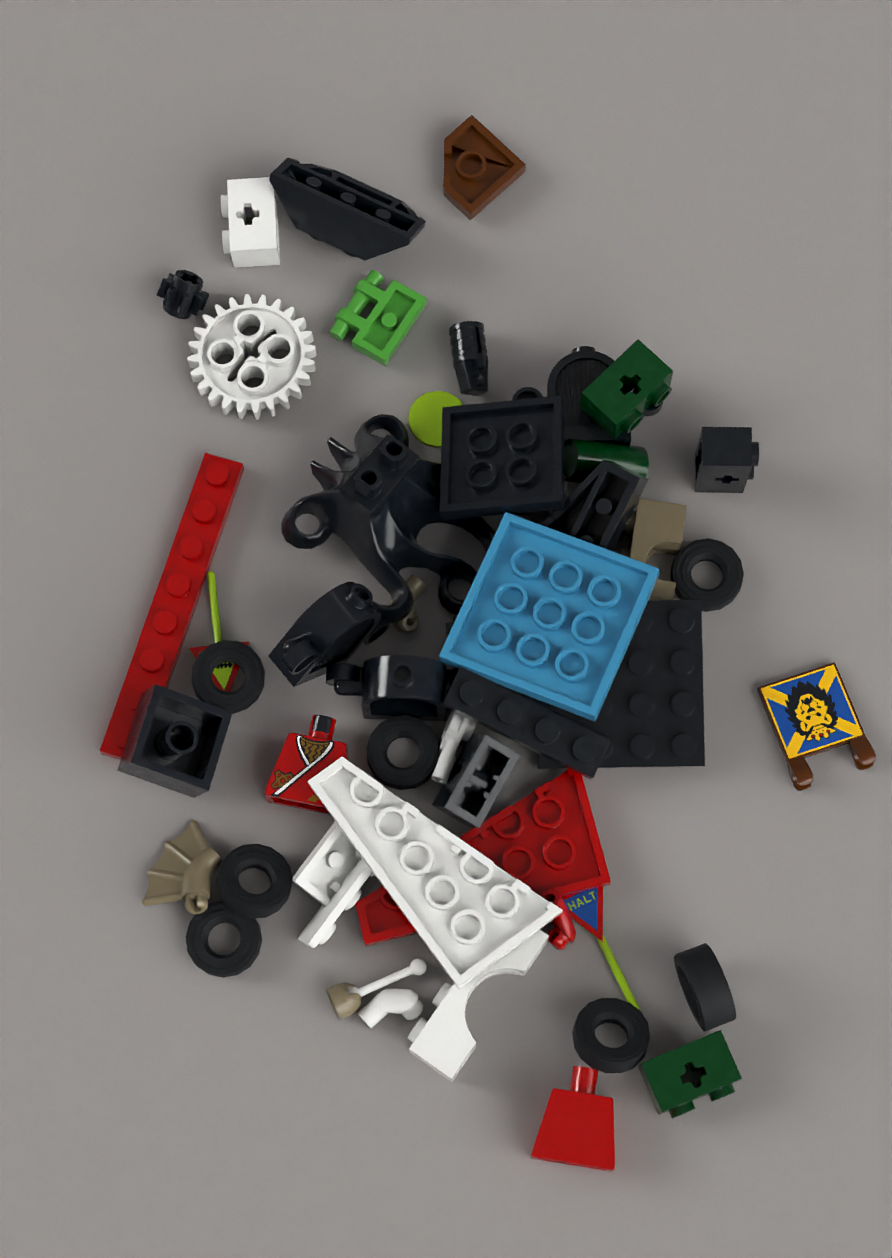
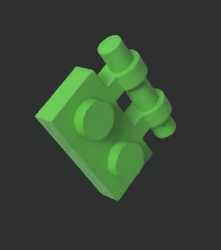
(387, 323)

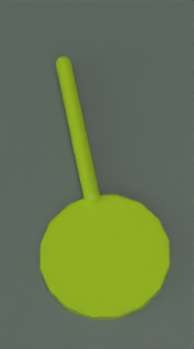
(426, 416)

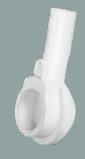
(455, 729)

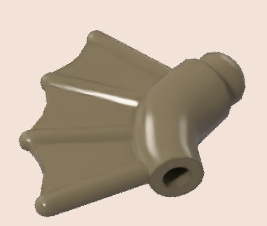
(184, 871)

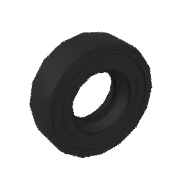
(711, 551)
(228, 652)
(396, 728)
(250, 904)
(229, 964)
(603, 1057)

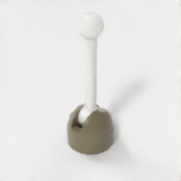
(347, 998)

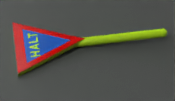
(587, 911)

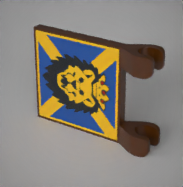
(814, 716)

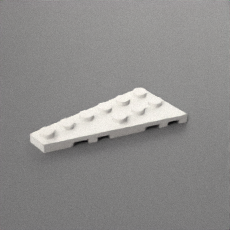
(443, 886)

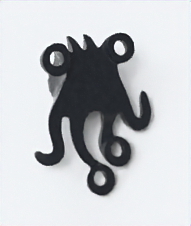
(378, 511)

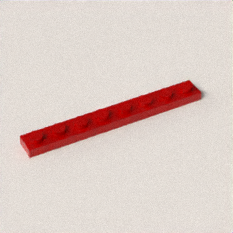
(176, 593)

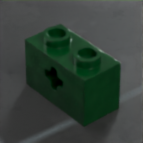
(637, 370)
(705, 1054)

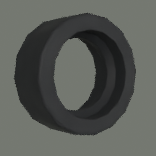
(705, 987)

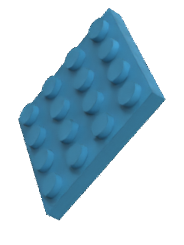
(550, 616)

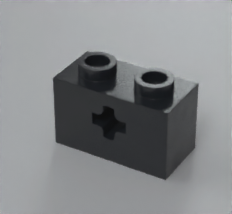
(725, 459)
(476, 780)

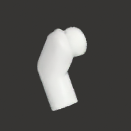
(391, 1001)

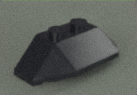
(344, 210)

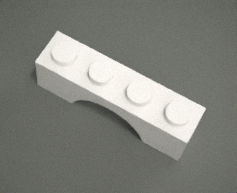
(445, 1038)

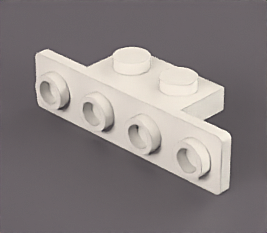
(334, 879)

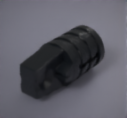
(470, 357)

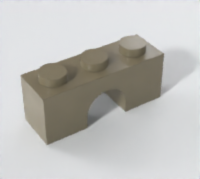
(656, 530)

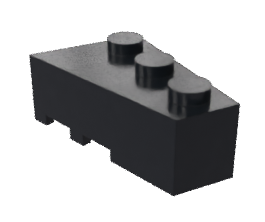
(600, 505)

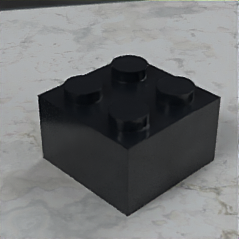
(175, 741)

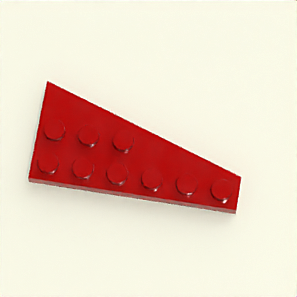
(540, 840)

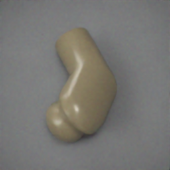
(411, 622)

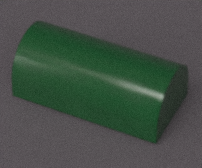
(584, 456)

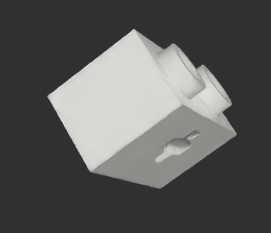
(256, 202)

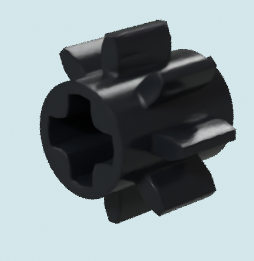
(182, 294)

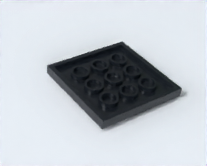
(657, 694)

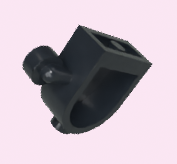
(570, 379)
(328, 633)
(395, 686)

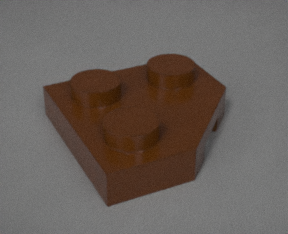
(477, 167)

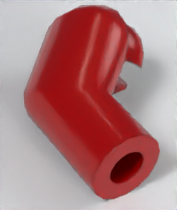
(563, 926)

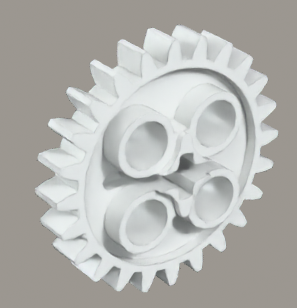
(225, 337)

